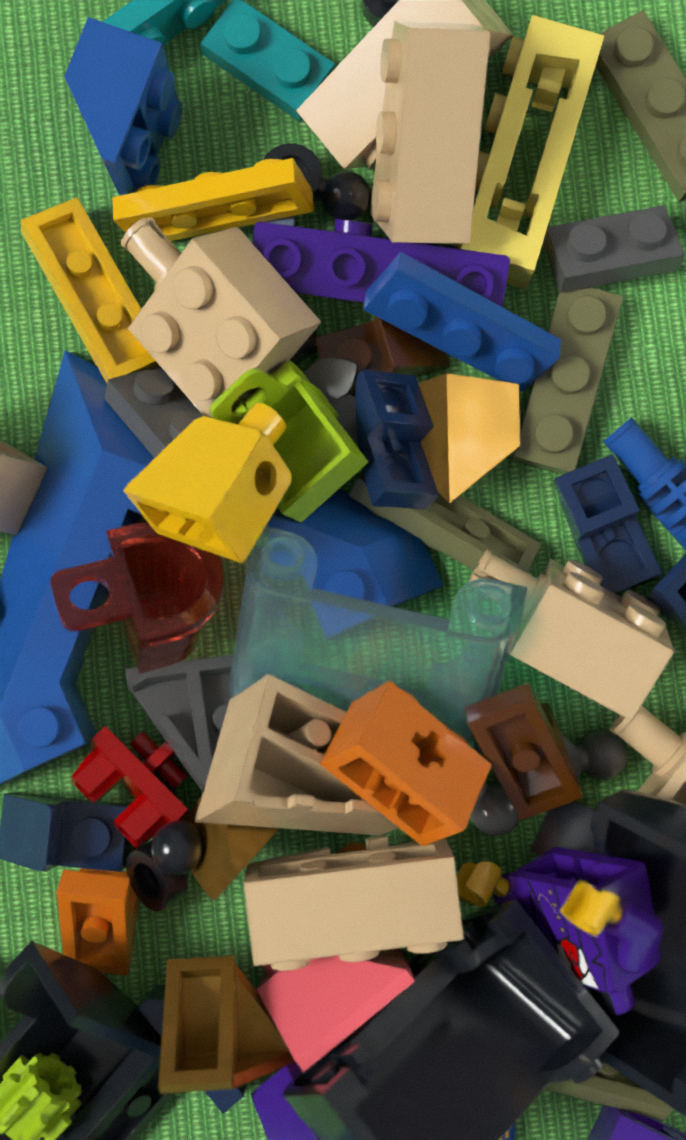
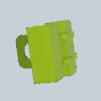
(314, 441)

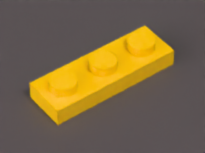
(219, 200)
(88, 286)

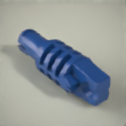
(659, 478)

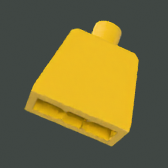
(216, 483)

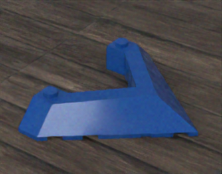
(79, 499)

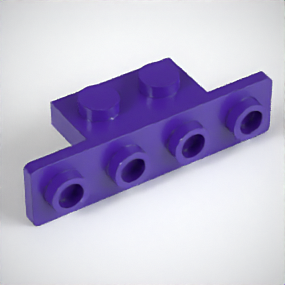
(350, 260)

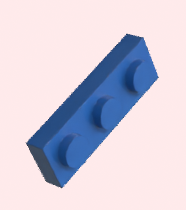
(461, 322)

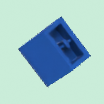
(124, 100)

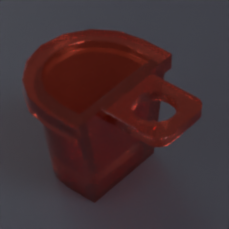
(155, 587)

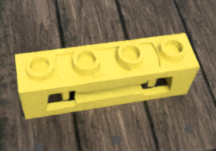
(553, 58)

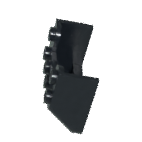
(93, 1029)

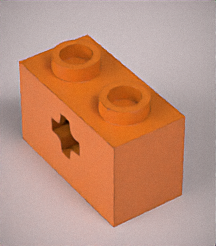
(407, 764)

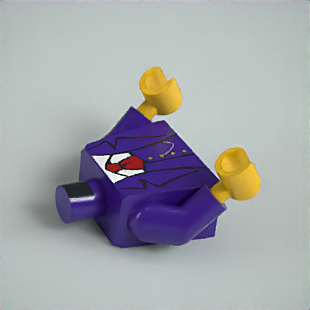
(588, 909)

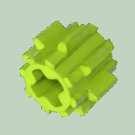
(38, 1098)

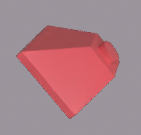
(330, 999)

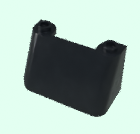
(654, 1031)
(461, 1043)

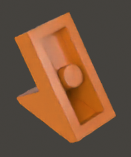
(98, 918)

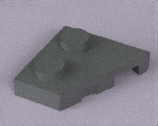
(187, 707)

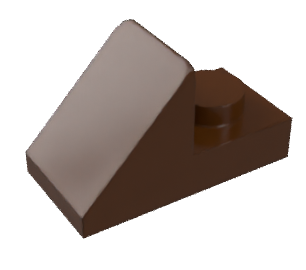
(382, 348)
(525, 750)

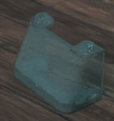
(351, 645)

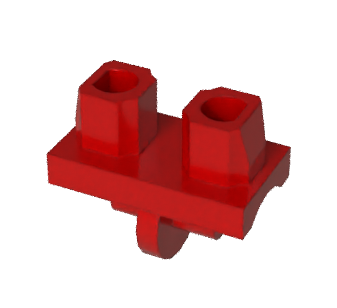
(114, 763)

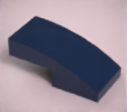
(390, 433)
(606, 526)

